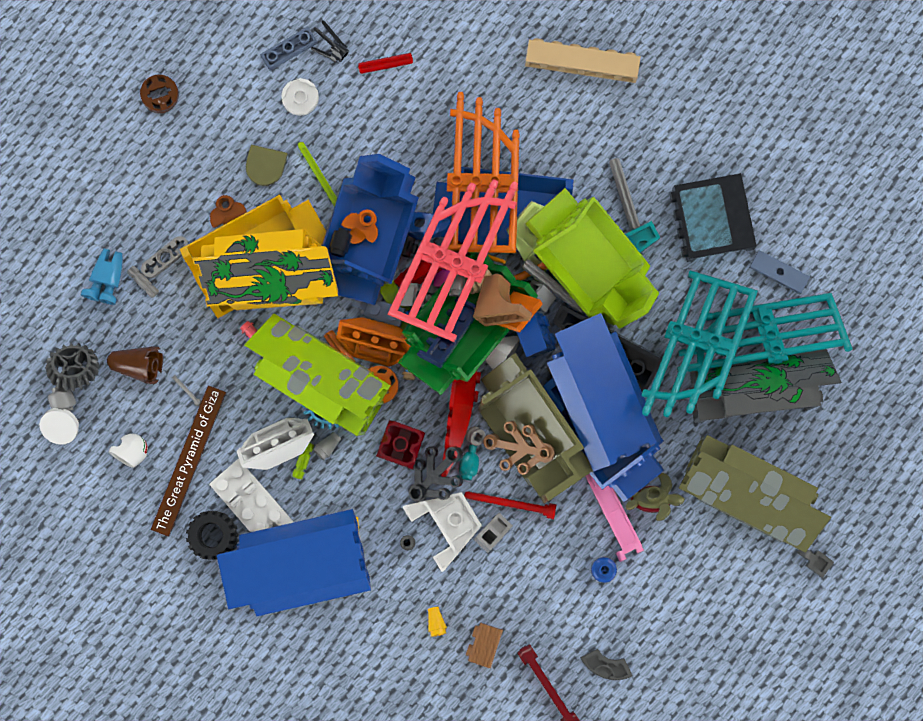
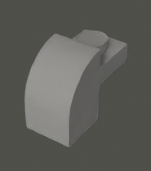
(493, 532)

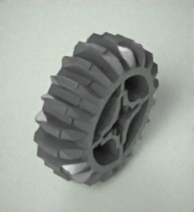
(73, 372)

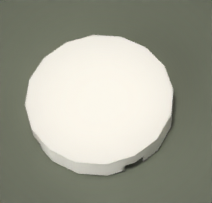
(303, 101)
(59, 426)

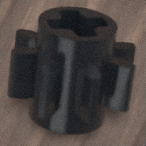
(409, 247)

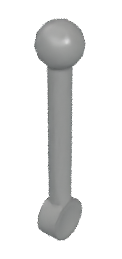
(197, 402)

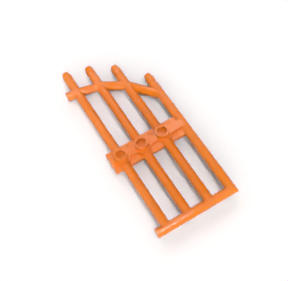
(458, 181)

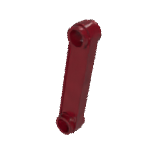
(528, 656)

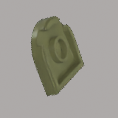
(265, 165)

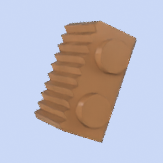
(484, 645)

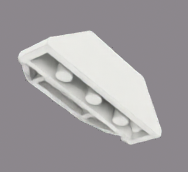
(275, 444)

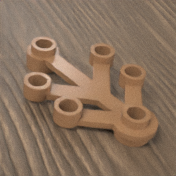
(521, 447)

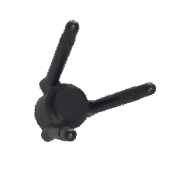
(338, 49)

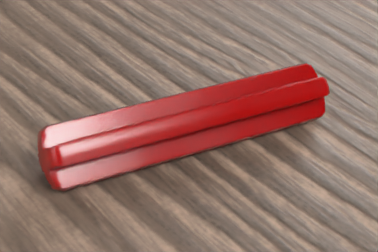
(385, 63)

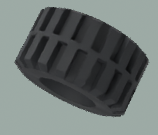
(195, 534)

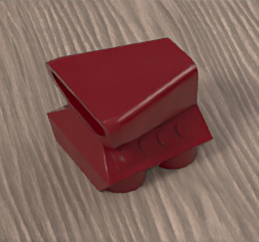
(400, 444)

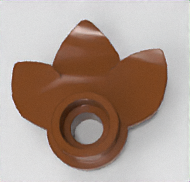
(224, 215)

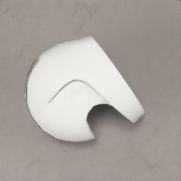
(131, 451)

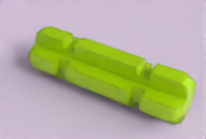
(302, 462)

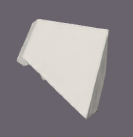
(503, 351)

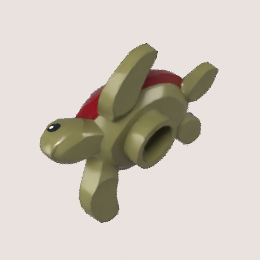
(656, 499)

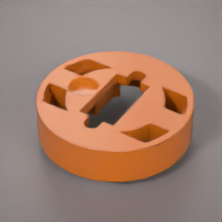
(393, 390)

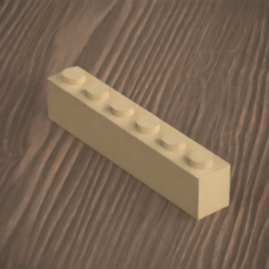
(582, 60)

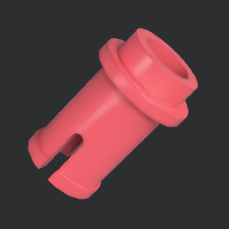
(248, 329)

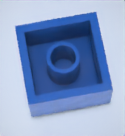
(536, 336)

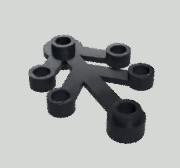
(433, 475)

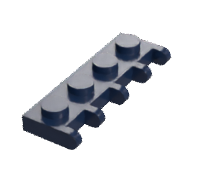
(441, 347)

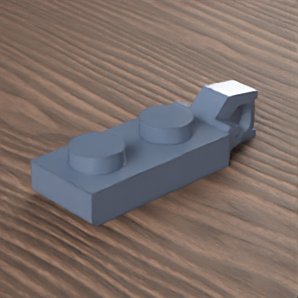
(378, 311)

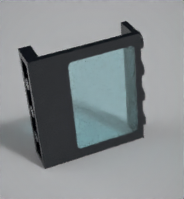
(713, 217)

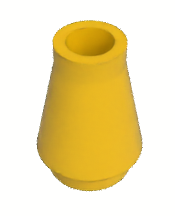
(436, 623)

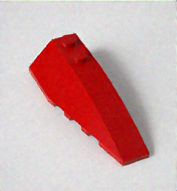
(460, 411)

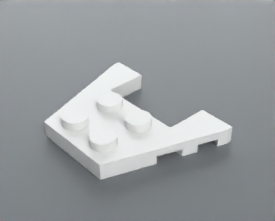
(454, 520)

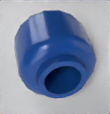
(598, 574)

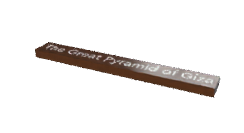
(188, 461)

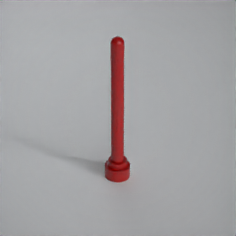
(547, 510)

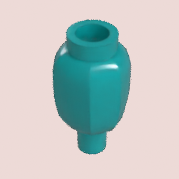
(469, 463)

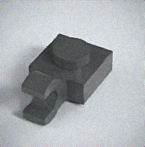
(817, 562)

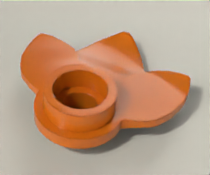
(360, 229)

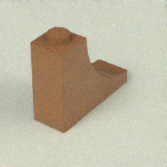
(495, 304)

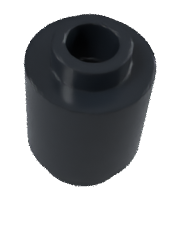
(340, 242)

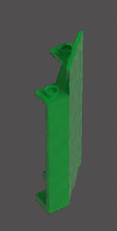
(473, 347)

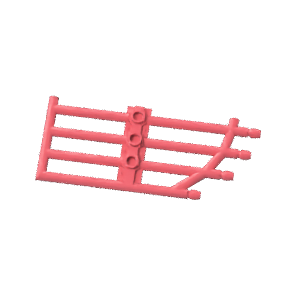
(449, 260)

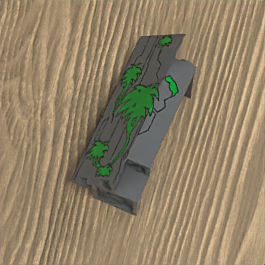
(767, 387)

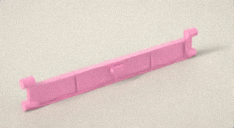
(616, 518)

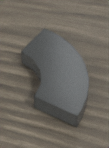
(605, 667)

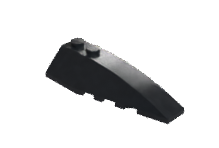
(642, 361)

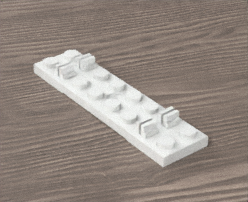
(248, 499)

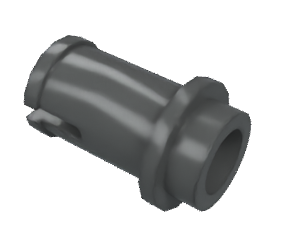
(412, 545)

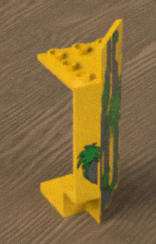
(266, 270)

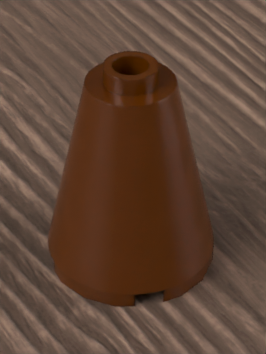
(137, 363)

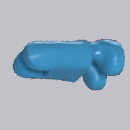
(105, 274)

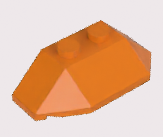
(372, 340)

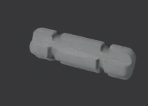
(143, 282)

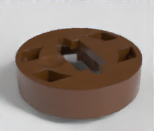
(160, 101)

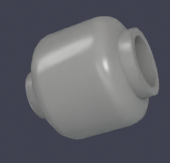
(61, 399)

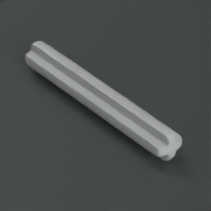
(624, 193)
(551, 284)

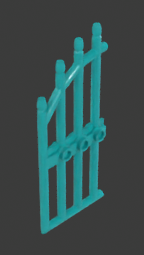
(770, 334)
(703, 340)

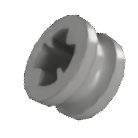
(471, 434)

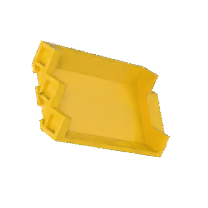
(268, 217)

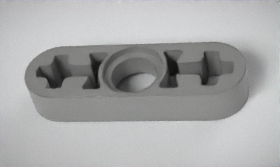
(157, 255)

